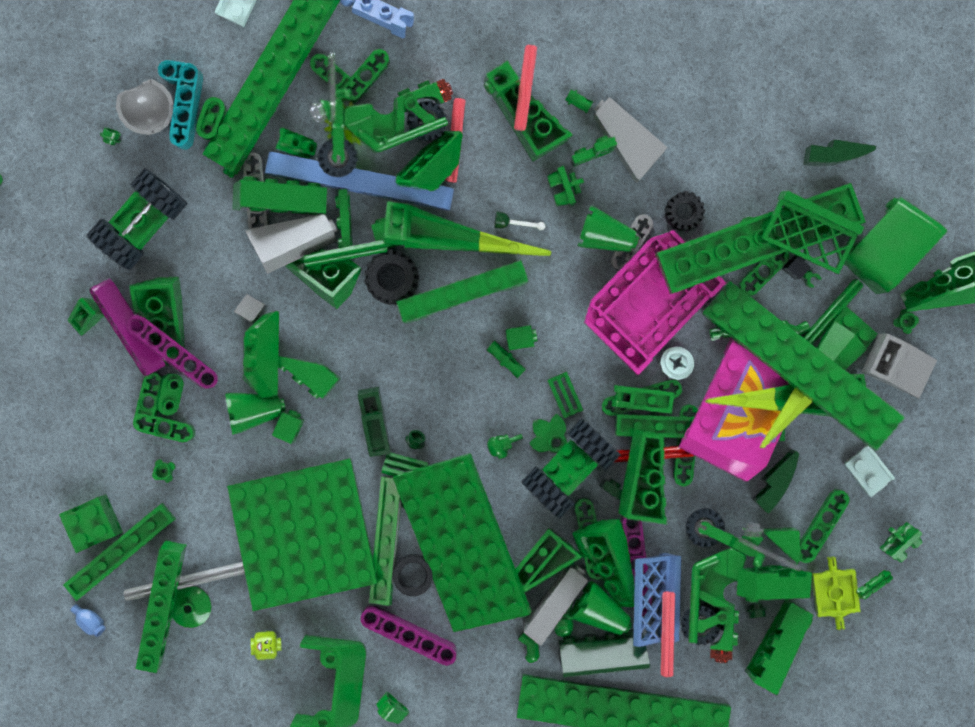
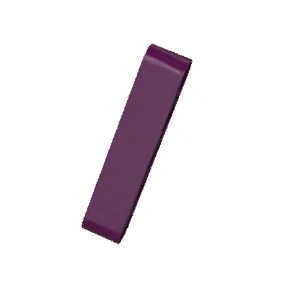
(117, 314)
(166, 342)
(638, 551)
(415, 643)

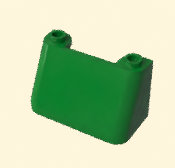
(894, 246)

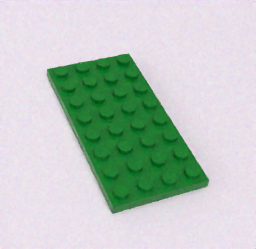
(462, 543)

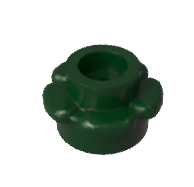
(415, 439)
(756, 611)

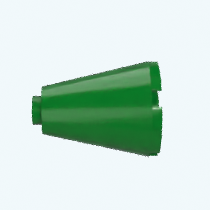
(606, 233)
(251, 410)
(600, 611)

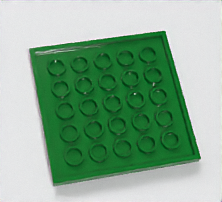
(302, 534)

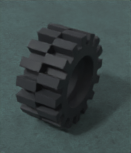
(697, 208)

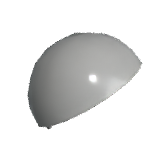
(145, 108)

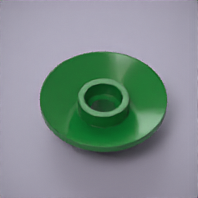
(200, 605)

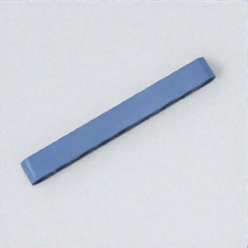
(357, 181)

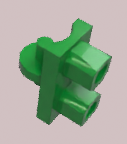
(296, 144)
(560, 178)
(901, 540)

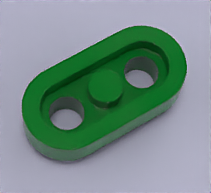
(208, 118)
(168, 394)

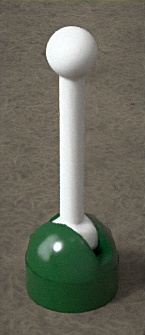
(502, 221)

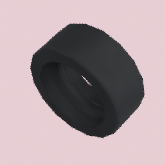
(402, 587)

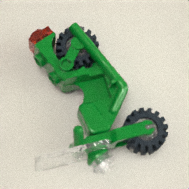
(376, 130)
(713, 574)

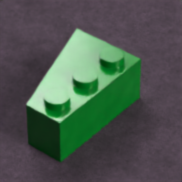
(546, 559)
(773, 583)

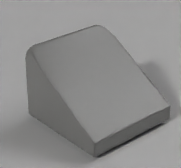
(249, 308)

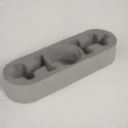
(645, 231)

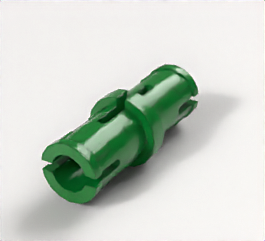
(506, 359)

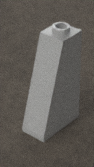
(636, 145)
(291, 240)
(554, 604)

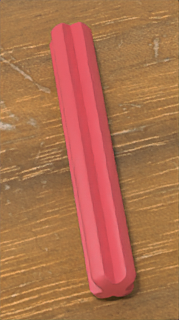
(525, 87)
(456, 125)
(667, 637)

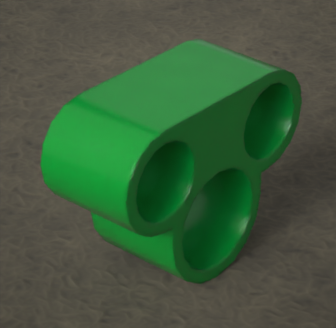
(391, 709)

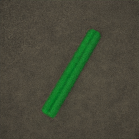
(345, 253)
(833, 311)

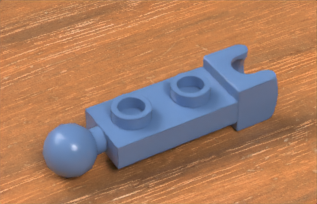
(382, 14)

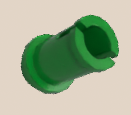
(578, 101)

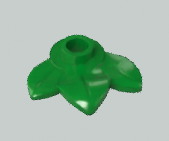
(547, 432)

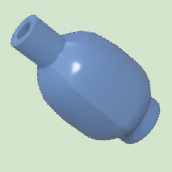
(88, 621)

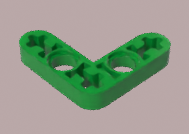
(347, 81)
(773, 266)
(151, 414)

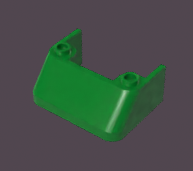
(349, 661)

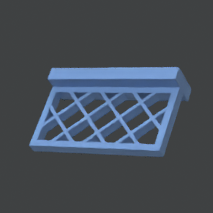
(668, 580)

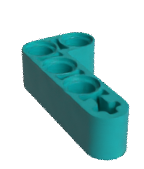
(181, 107)

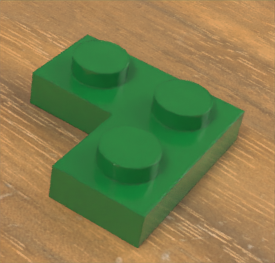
(602, 147)

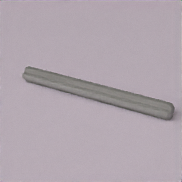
(190, 580)

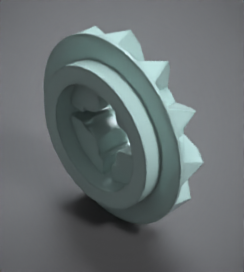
(686, 362)

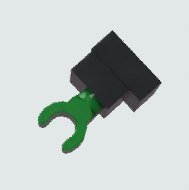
(799, 269)

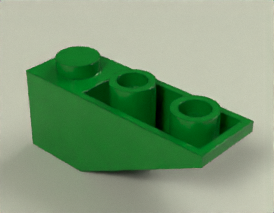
(313, 375)

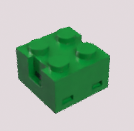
(91, 523)

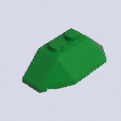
(432, 163)
(262, 355)

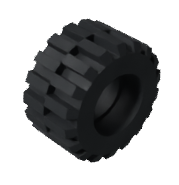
(373, 277)

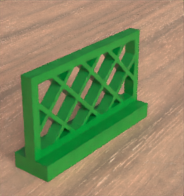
(814, 213)

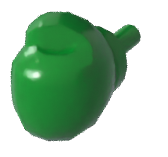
(499, 445)
(565, 625)

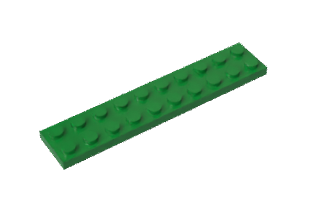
(268, 82)
(742, 243)
(803, 366)
(603, 706)

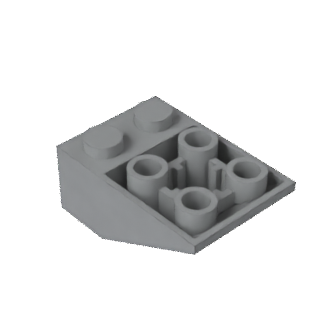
(899, 365)

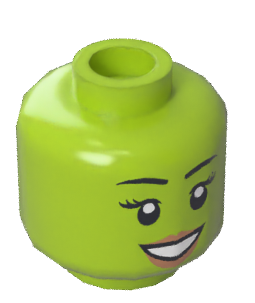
(265, 645)

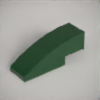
(836, 153)
(374, 421)
(777, 481)

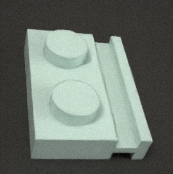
(235, 10)
(868, 471)

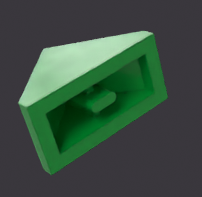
(85, 315)
(787, 540)

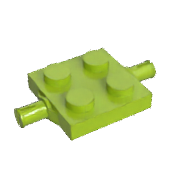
(835, 593)

